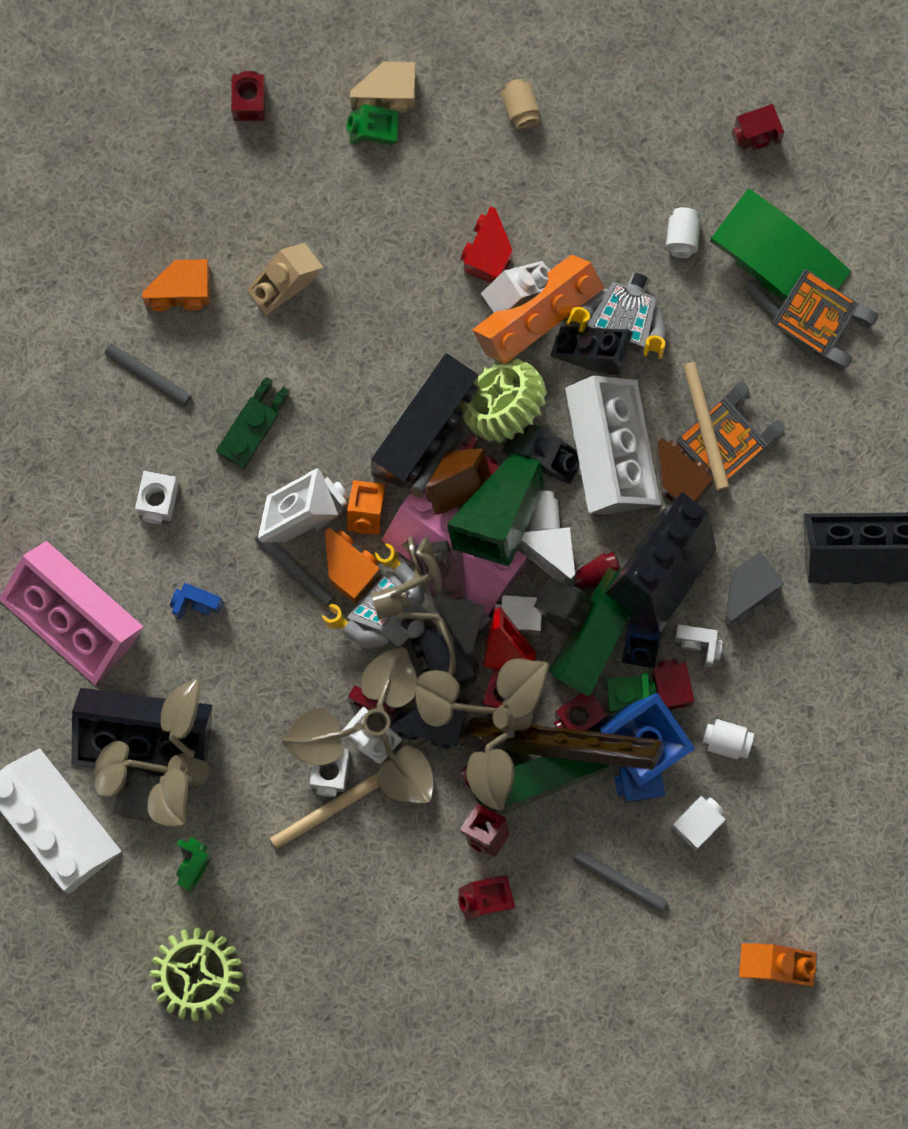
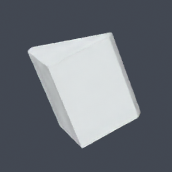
(296, 508)
(551, 552)

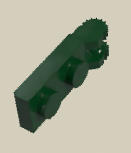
(251, 425)

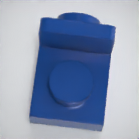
(201, 600)
(627, 787)

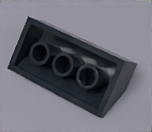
(424, 421)
(856, 547)
(665, 564)
(135, 720)

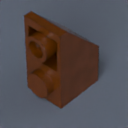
(680, 473)
(457, 479)

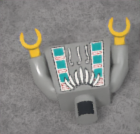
(626, 309)
(364, 624)

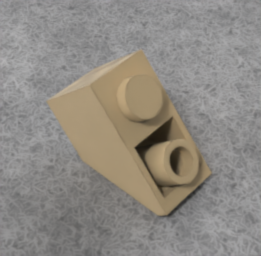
(387, 87)
(284, 277)

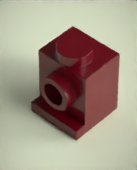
(758, 128)
(481, 834)

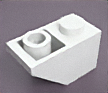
(516, 286)

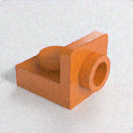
(365, 507)

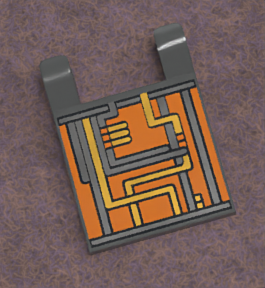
(818, 315)
(734, 434)

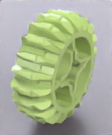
(503, 406)
(190, 989)

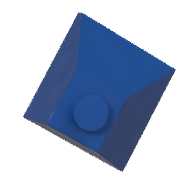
(650, 720)

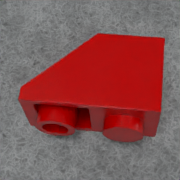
(490, 249)

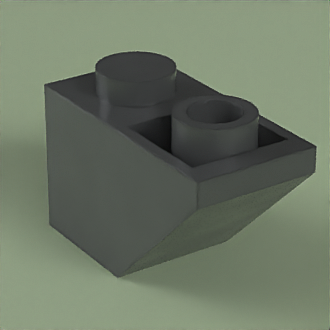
(750, 586)

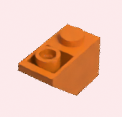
(180, 284)
(347, 567)
(777, 964)

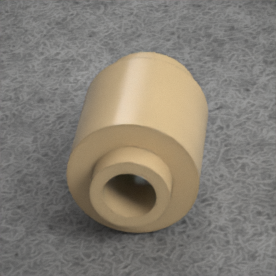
(521, 104)

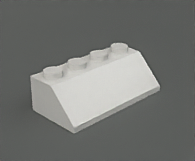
(612, 445)
(54, 821)

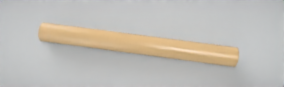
(706, 426)
(325, 811)

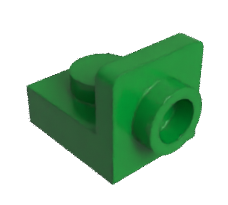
(373, 125)
(628, 690)
(192, 870)

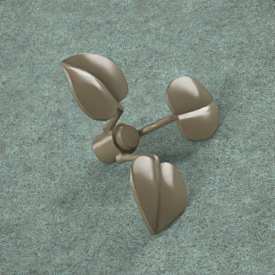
(395, 599)
(390, 681)
(521, 685)
(169, 797)

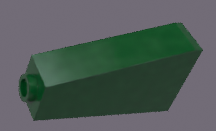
(499, 512)
(588, 650)
(545, 777)

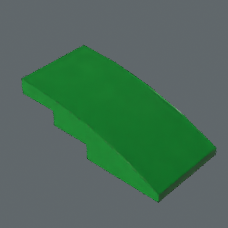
(774, 247)

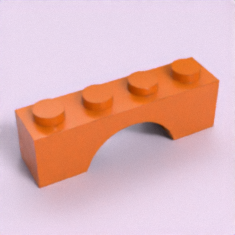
(513, 330)

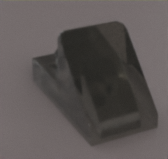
(451, 571)

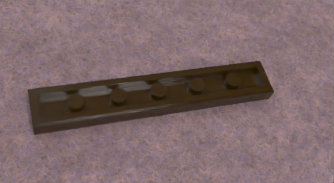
(567, 744)

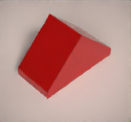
(505, 642)

